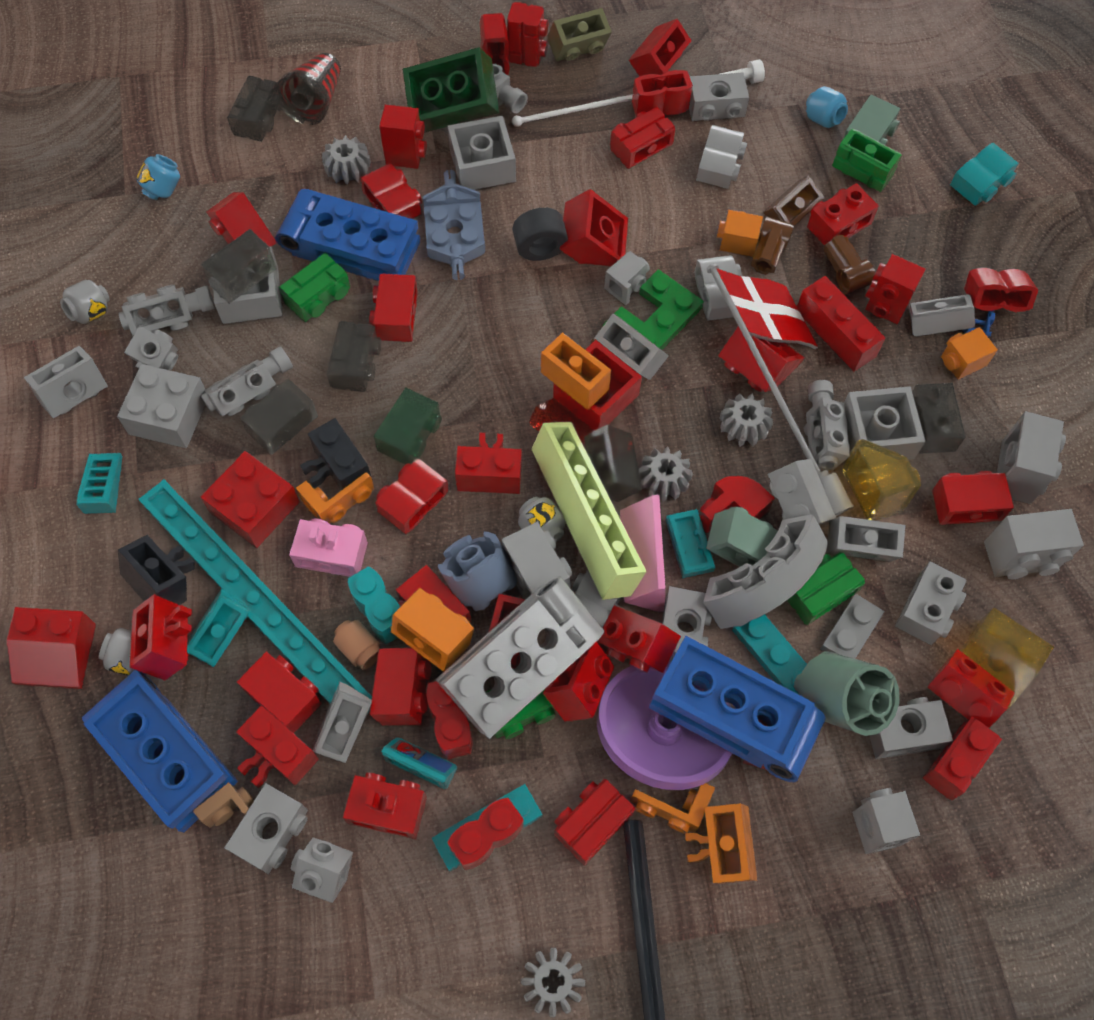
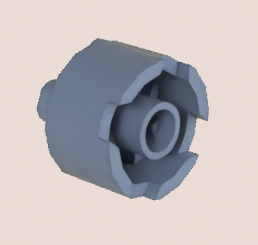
(477, 570)

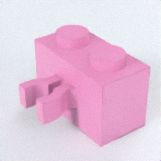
(328, 547)

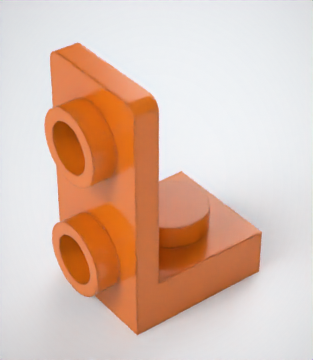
(336, 507)
(676, 818)

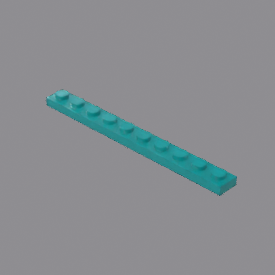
(238, 580)

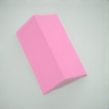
(644, 529)

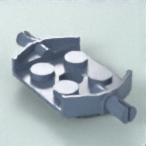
(448, 208)

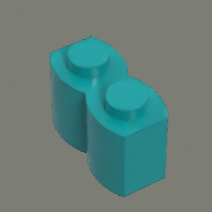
(984, 174)
(374, 602)

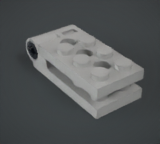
(569, 634)

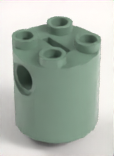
(850, 692)

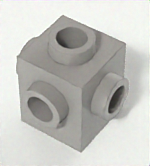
(146, 343)
(321, 869)

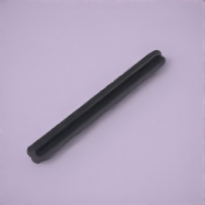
(643, 921)

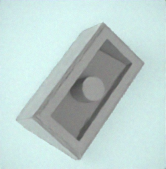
(942, 315)
(341, 723)

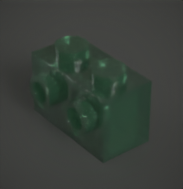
(408, 427)

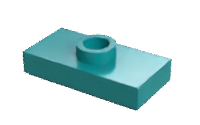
(690, 543)

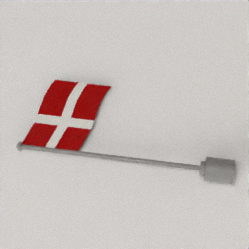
(769, 313)

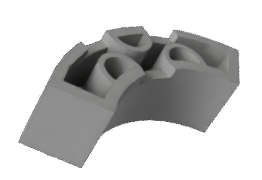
(771, 581)

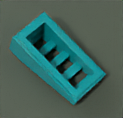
(108, 502)

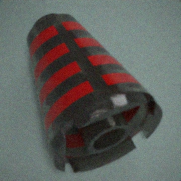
(309, 89)

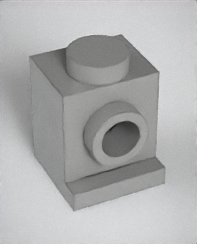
(626, 276)

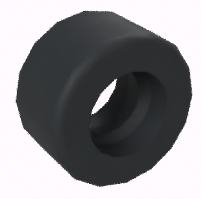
(539, 234)

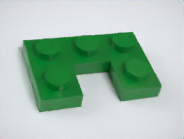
(675, 309)

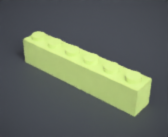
(588, 511)

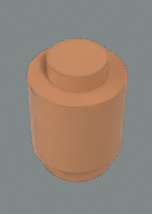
(357, 644)

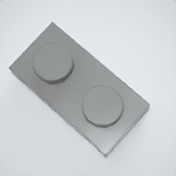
(853, 628)

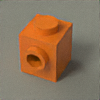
(739, 232)
(968, 353)

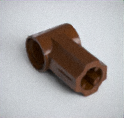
(772, 240)
(850, 270)

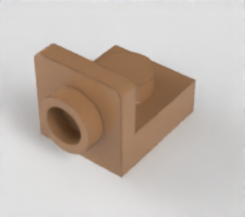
(221, 804)

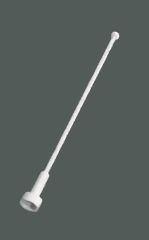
(754, 72)

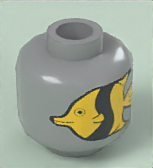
(84, 301)
(545, 513)
(116, 651)

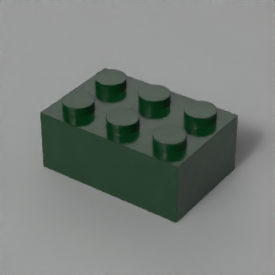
(452, 89)

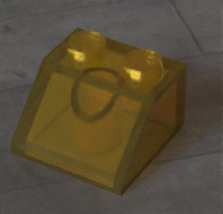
(880, 480)
(1007, 651)

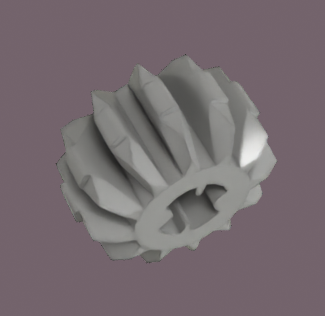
(346, 159)
(746, 419)
(670, 464)
(543, 973)

